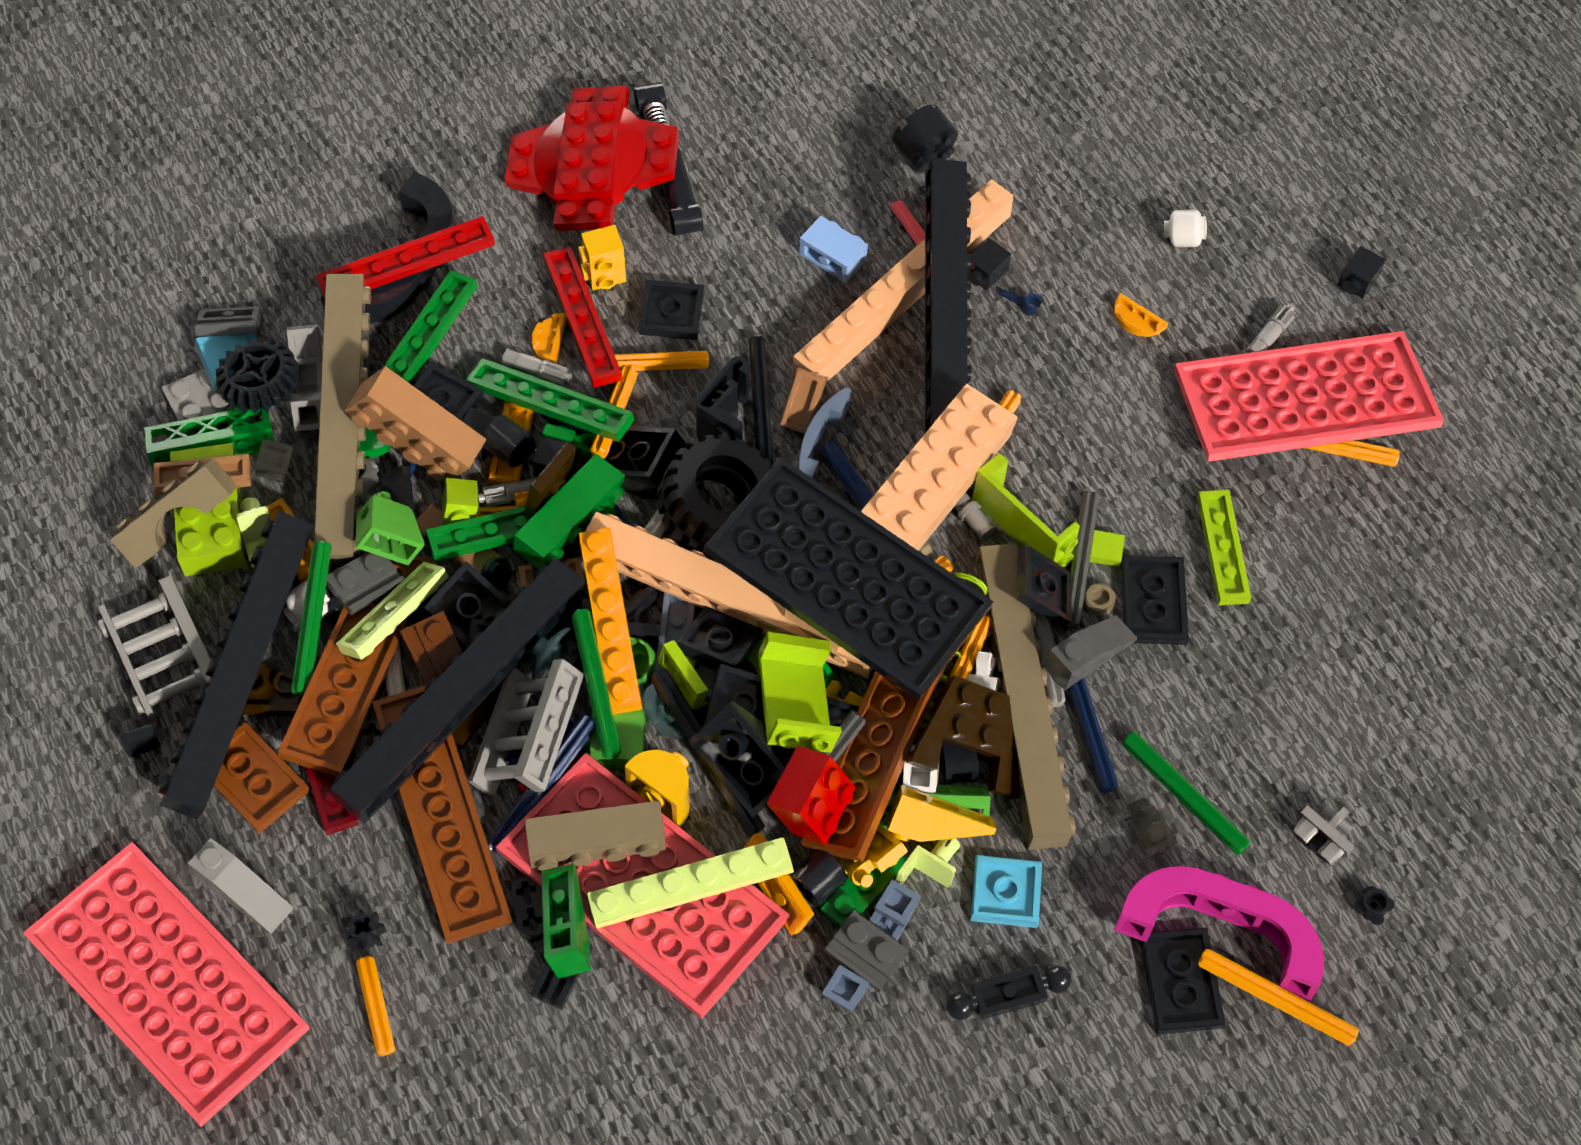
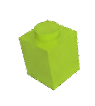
(459, 500)

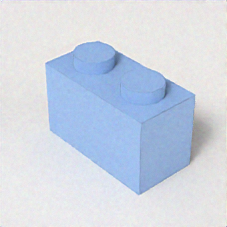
(833, 249)

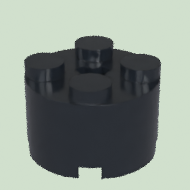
(925, 137)

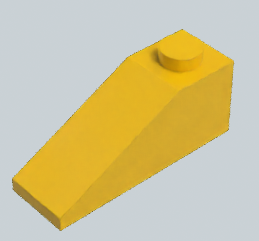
(931, 818)

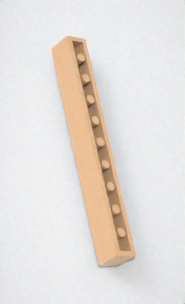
(894, 292)
(702, 582)

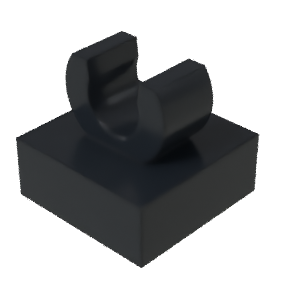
(647, 632)

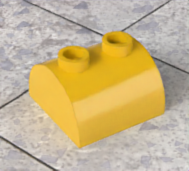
(661, 777)

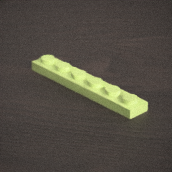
(690, 882)

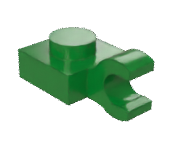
(565, 434)

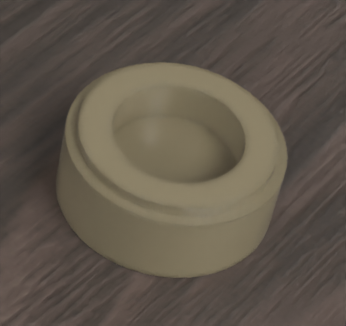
(1099, 599)

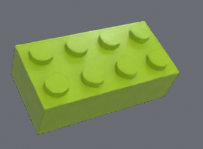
(212, 539)

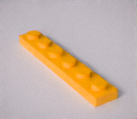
(610, 620)

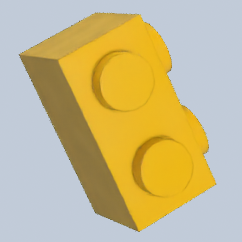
(602, 258)

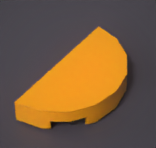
(1137, 319)
(548, 337)

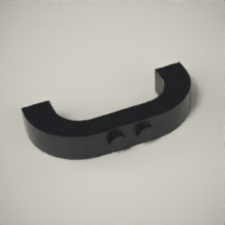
(432, 204)

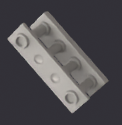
(179, 625)
(545, 733)

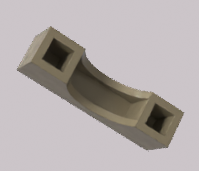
(145, 534)

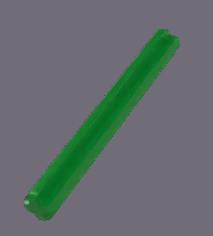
(311, 617)
(596, 684)
(1186, 793)

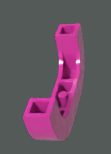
(1235, 904)

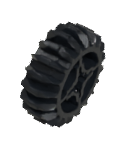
(257, 375)

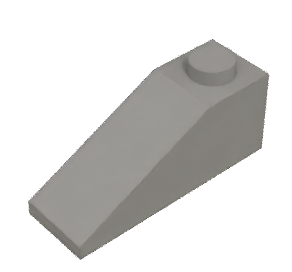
(239, 885)

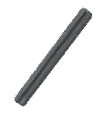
(1082, 553)

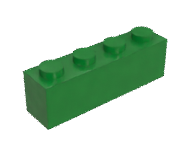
(569, 512)

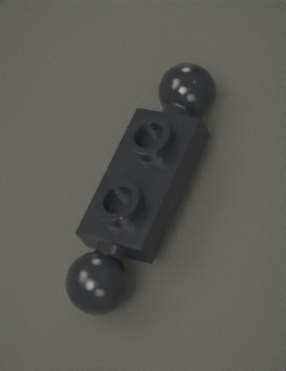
(1008, 992)

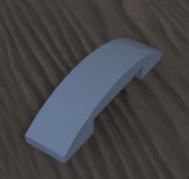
(831, 414)
(891, 917)

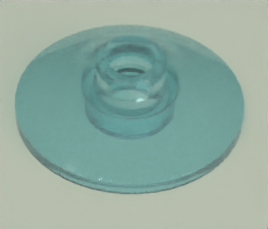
(548, 651)
(660, 715)

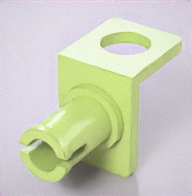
(251, 523)
(932, 863)

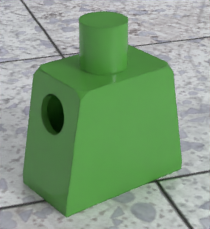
(388, 529)
(631, 736)

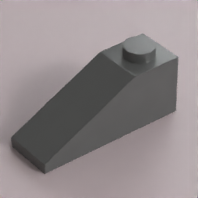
(1087, 650)

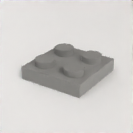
(194, 398)

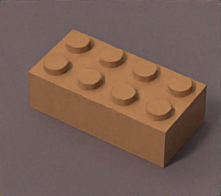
(414, 425)

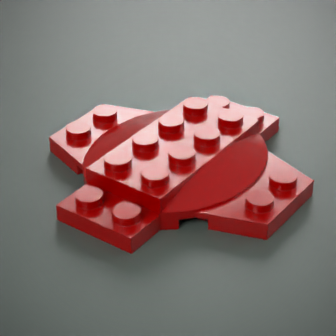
(592, 157)

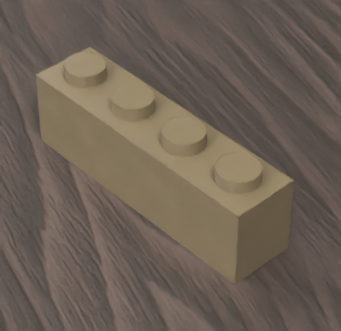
(595, 835)

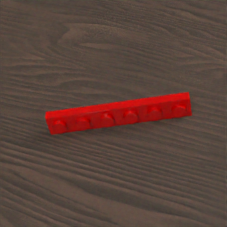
(417, 254)
(582, 317)

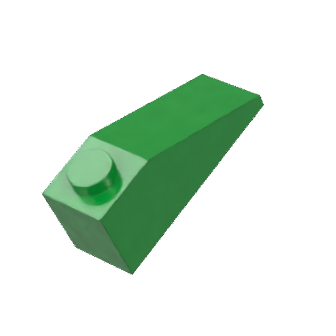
(564, 922)

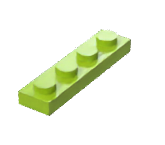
(1224, 547)

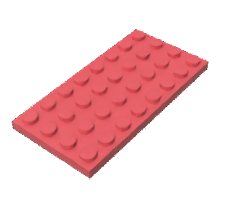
(1307, 396)
(685, 949)
(166, 983)

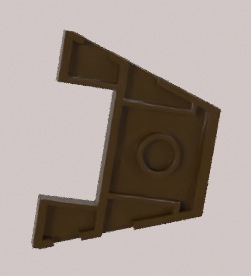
(976, 721)

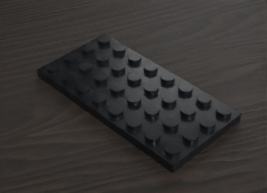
(849, 578)

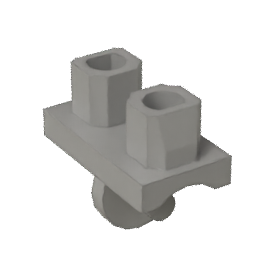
(1336, 843)

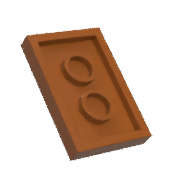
(257, 780)

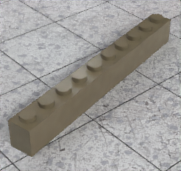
(338, 435)
(1017, 656)

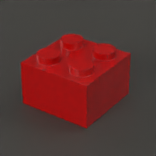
(811, 795)

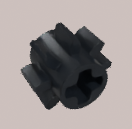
(364, 922)

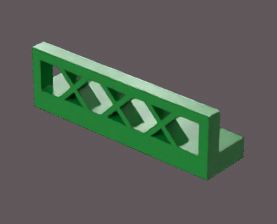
(244, 436)

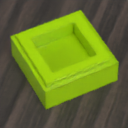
(1107, 548)

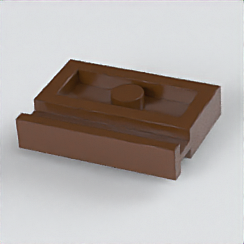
(431, 645)

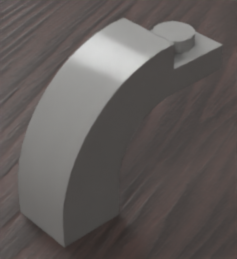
(306, 401)

